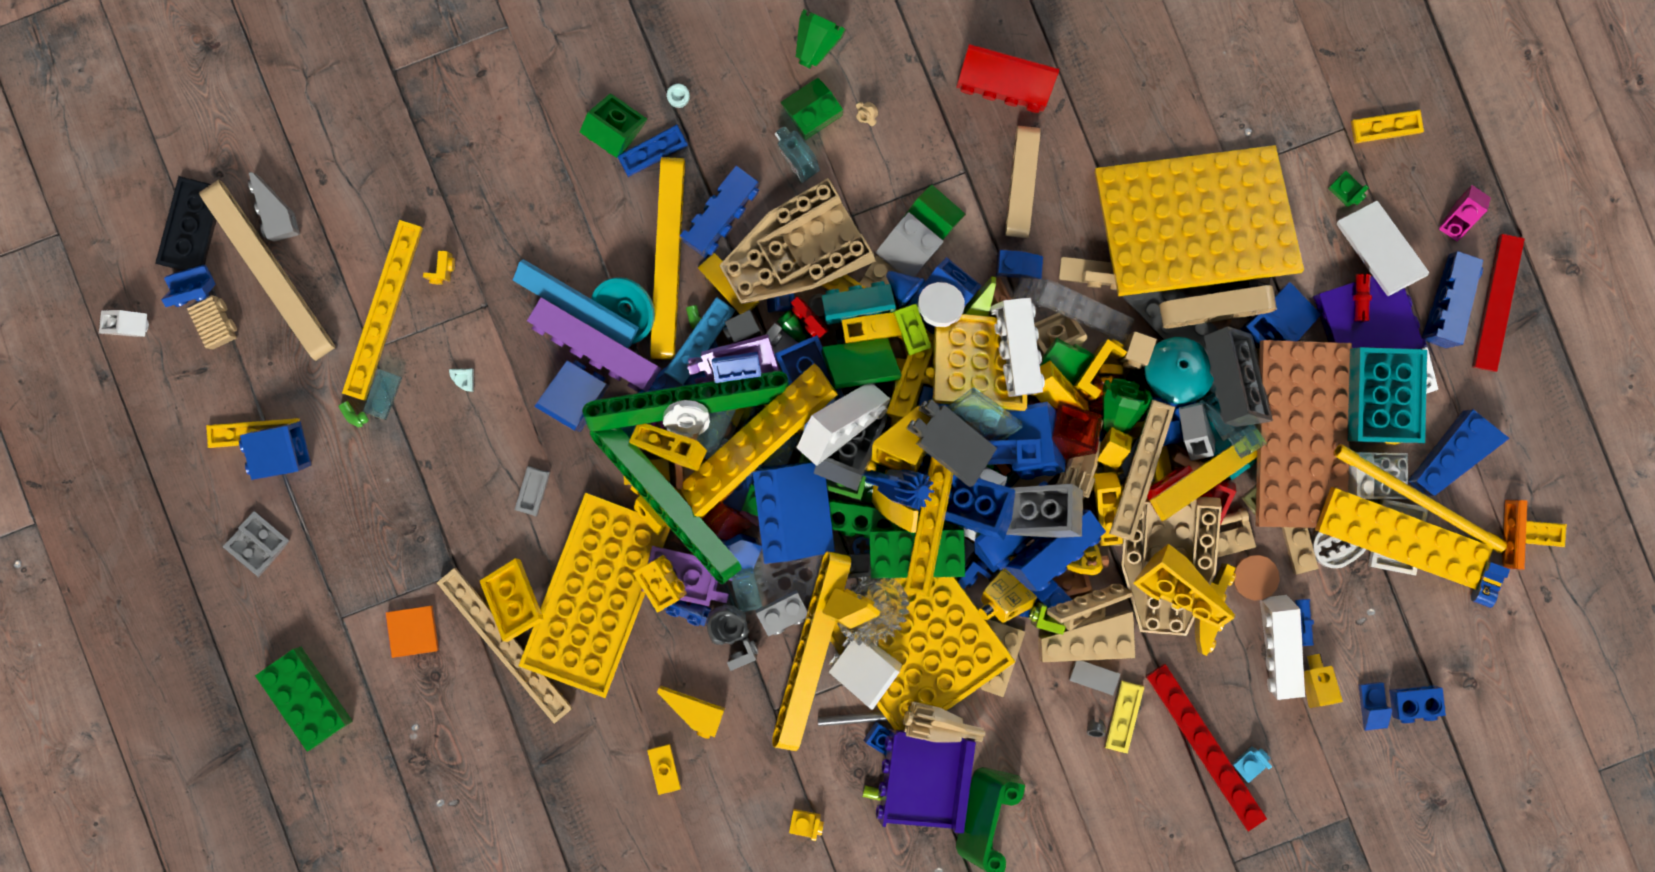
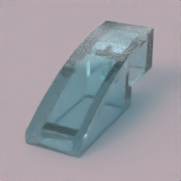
(1243, 438)

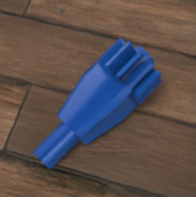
(902, 486)

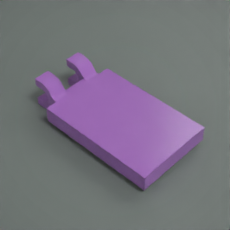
(759, 344)
(697, 580)

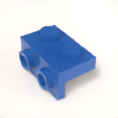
(188, 285)

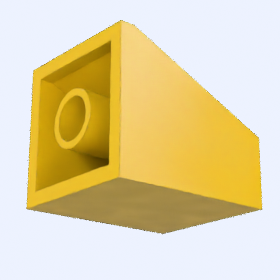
(898, 445)

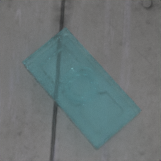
(746, 590)

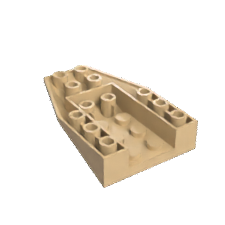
(807, 229)
(1191, 532)

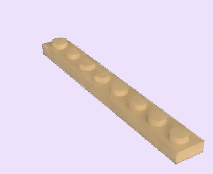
(510, 652)

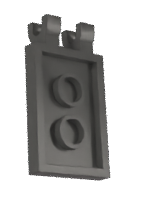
(952, 442)

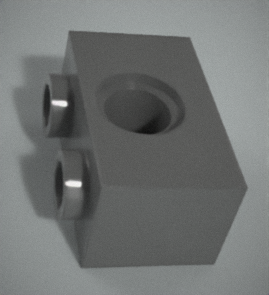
(741, 328)

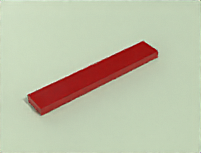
(1498, 302)

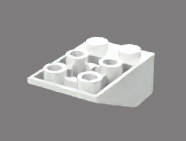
(1370, 488)

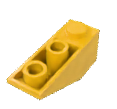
(870, 327)

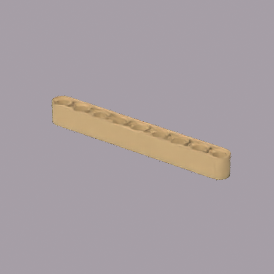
(267, 270)

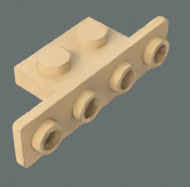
(1087, 271)
(1088, 607)

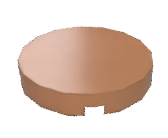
(1256, 577)

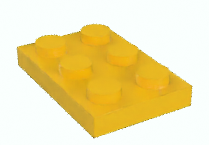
(511, 600)

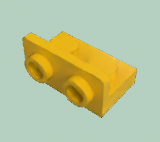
(660, 583)

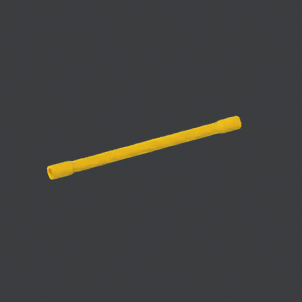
(1353, 459)

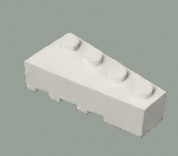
(841, 422)
(1283, 647)

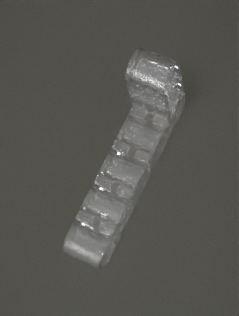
(1074, 306)

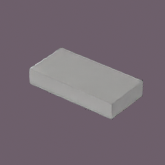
(532, 491)
(1094, 677)

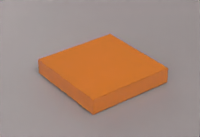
(412, 631)

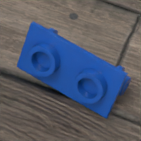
(693, 613)

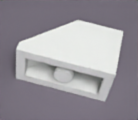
(123, 323)

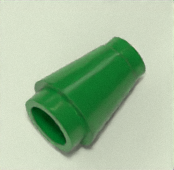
(793, 326)

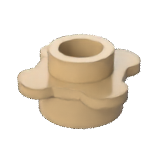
(867, 113)

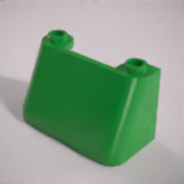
(987, 793)

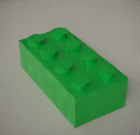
(893, 548)
(303, 698)

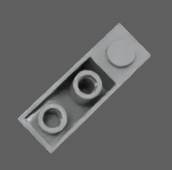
(276, 217)

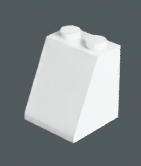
(865, 671)

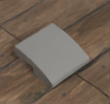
(256, 544)

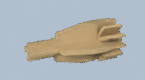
(1080, 472)
(938, 725)

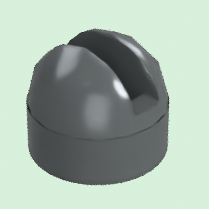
(1096, 729)

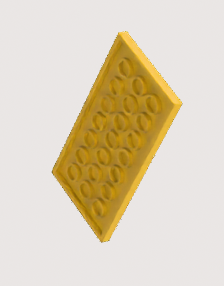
(592, 597)

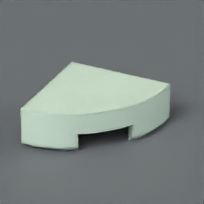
(463, 378)

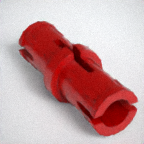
(1362, 297)

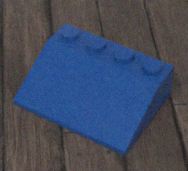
(792, 512)

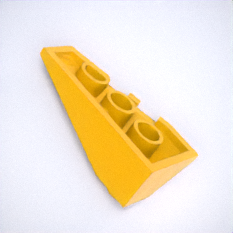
(1176, 580)

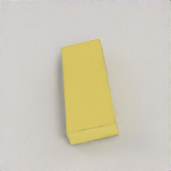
(1124, 716)

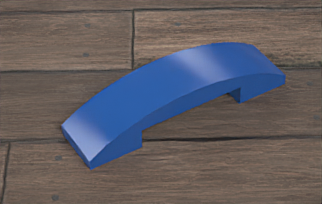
(1016, 451)

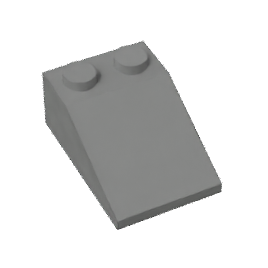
(1047, 511)

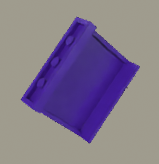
(1389, 324)
(925, 782)

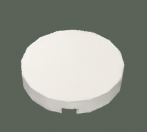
(941, 304)
(686, 418)

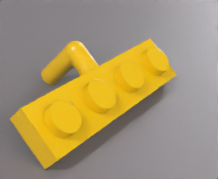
(913, 377)

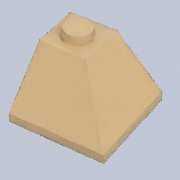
(1060, 327)

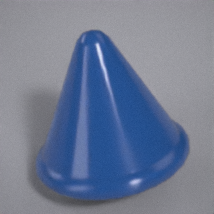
(904, 286)

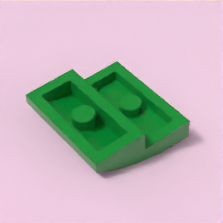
(1068, 359)

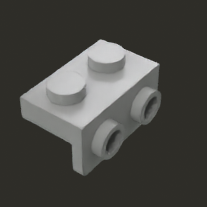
(782, 613)

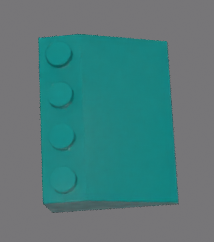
(1387, 395)

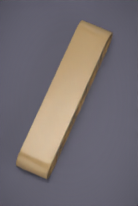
(1022, 181)
(1218, 306)

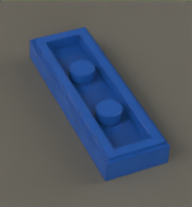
(652, 150)

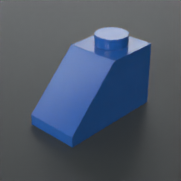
(1019, 264)

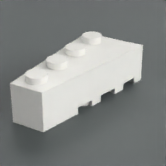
(1019, 346)

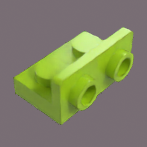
(1044, 621)

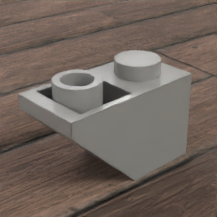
(1197, 431)

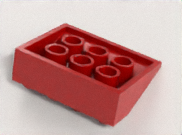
(1006, 78)

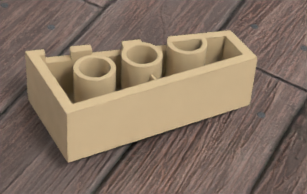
(1098, 640)

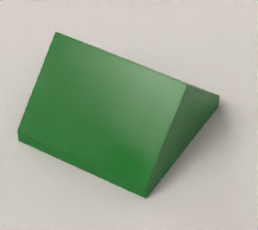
(936, 212)

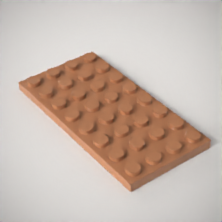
(1310, 419)

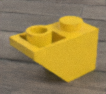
(848, 609)

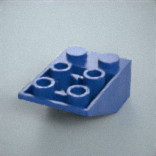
(1288, 322)

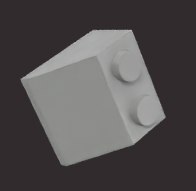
(909, 246)

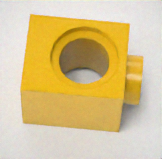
(1114, 448)

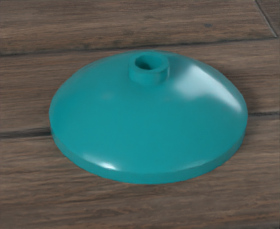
(619, 291)
(1172, 381)

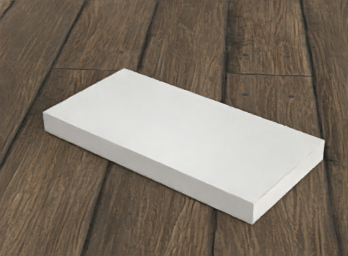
(1382, 248)

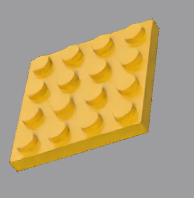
(969, 358)

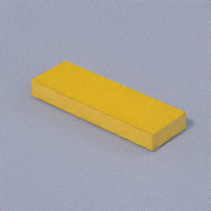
(1387, 126)

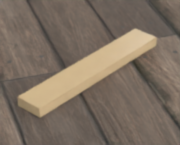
(1142, 470)

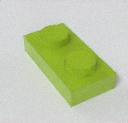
(912, 329)

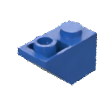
(745, 549)

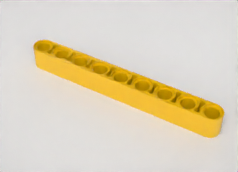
(667, 257)
(810, 654)

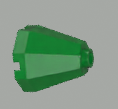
(816, 38)
(1123, 404)

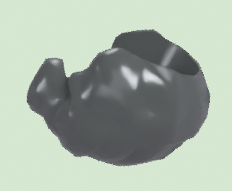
(727, 625)

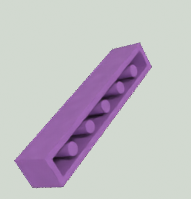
(594, 345)

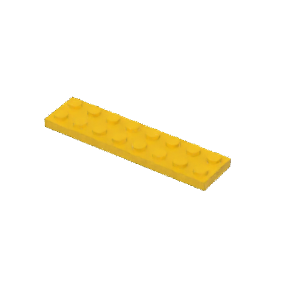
(757, 440)
(1403, 538)

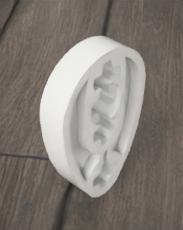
(1334, 559)

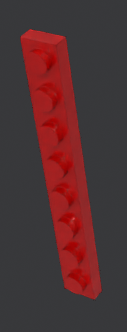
(1206, 747)

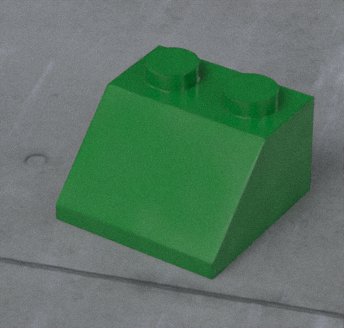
(812, 108)
(612, 125)

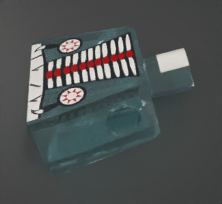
(797, 154)

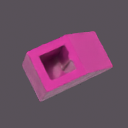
(1465, 213)

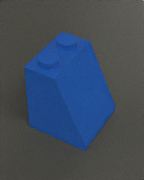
(948, 273)
(569, 394)
(1038, 424)
(275, 451)

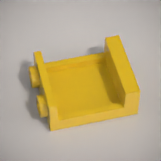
(1105, 348)

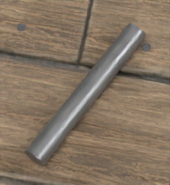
(851, 718)

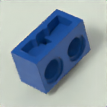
(1417, 698)

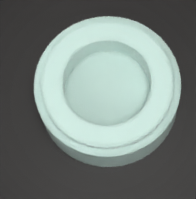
(678, 95)

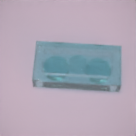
(382, 394)

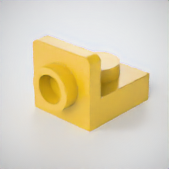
(806, 824)

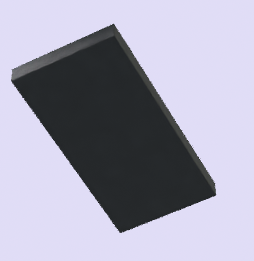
(187, 228)

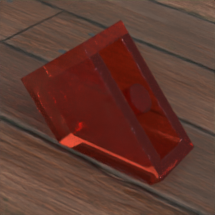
(726, 521)

